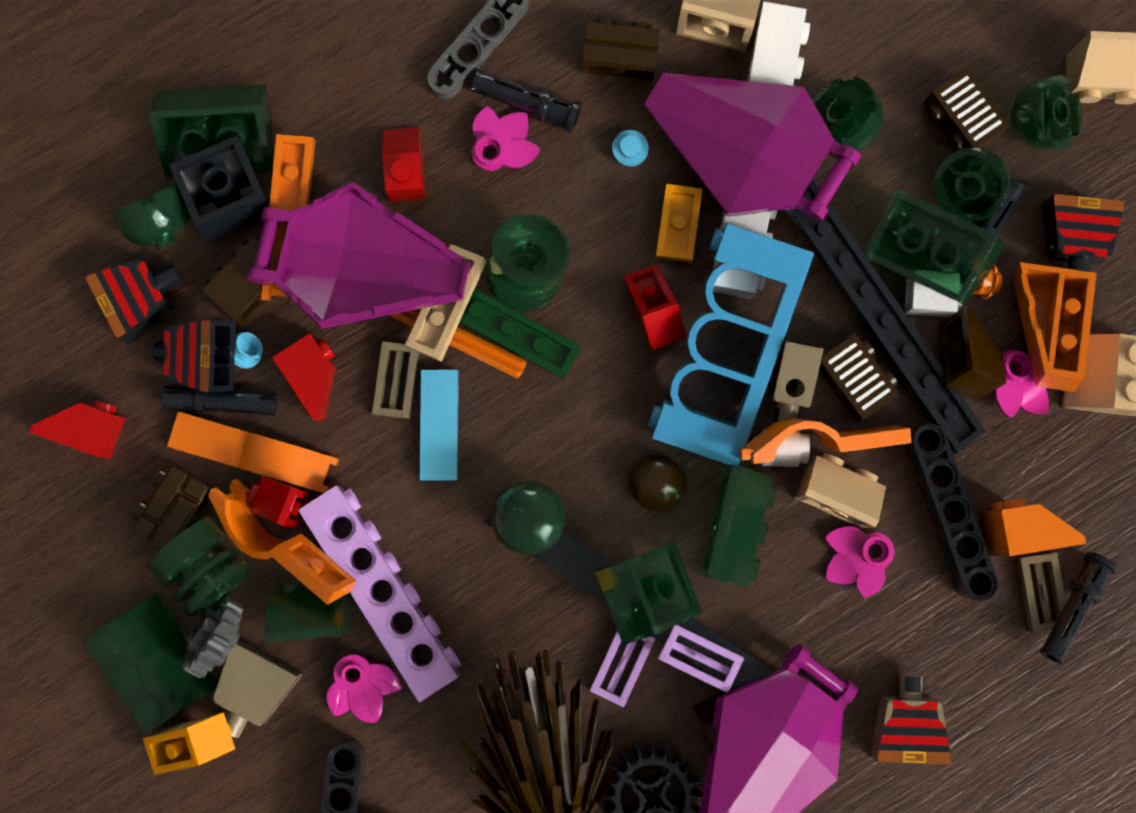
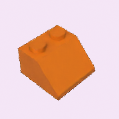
(1023, 529)

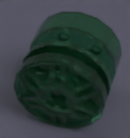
(527, 262)
(200, 567)

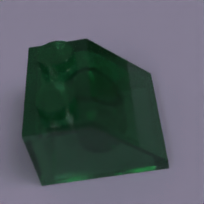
(648, 593)
(303, 615)

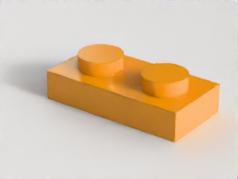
(679, 223)

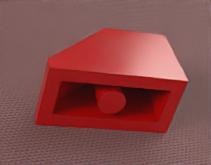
(403, 164)
(655, 307)
(309, 373)
(84, 428)
(278, 501)

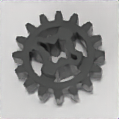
(212, 637)

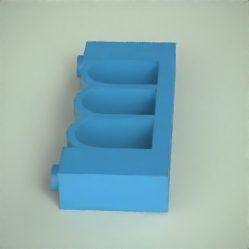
(702, 432)

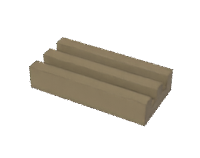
(392, 412)
(1028, 591)

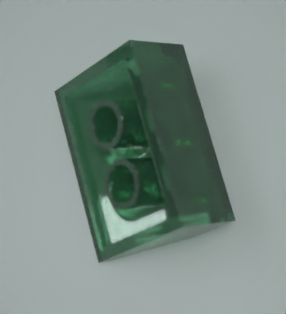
(202, 117)
(933, 247)
(738, 526)
(144, 662)

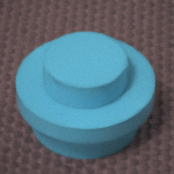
(630, 148)
(247, 350)

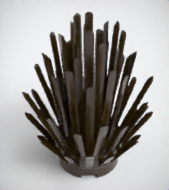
(535, 747)

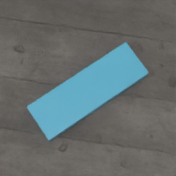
(439, 425)

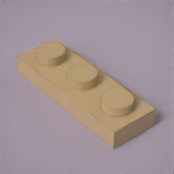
(438, 323)

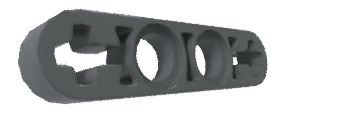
(475, 37)

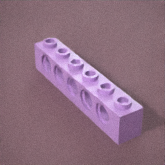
(421, 678)

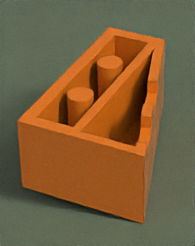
(1055, 321)

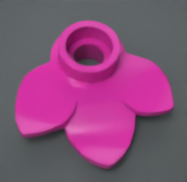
(506, 137)
(1020, 388)
(853, 561)
(361, 693)

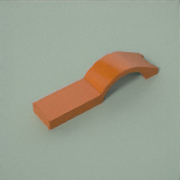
(289, 189)
(765, 445)
(250, 452)
(296, 555)

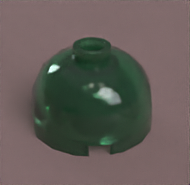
(850, 112)
(1047, 114)
(972, 183)
(153, 218)
(528, 517)

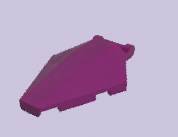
(750, 142)
(356, 260)
(776, 740)

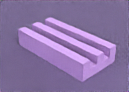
(730, 672)
(608, 693)

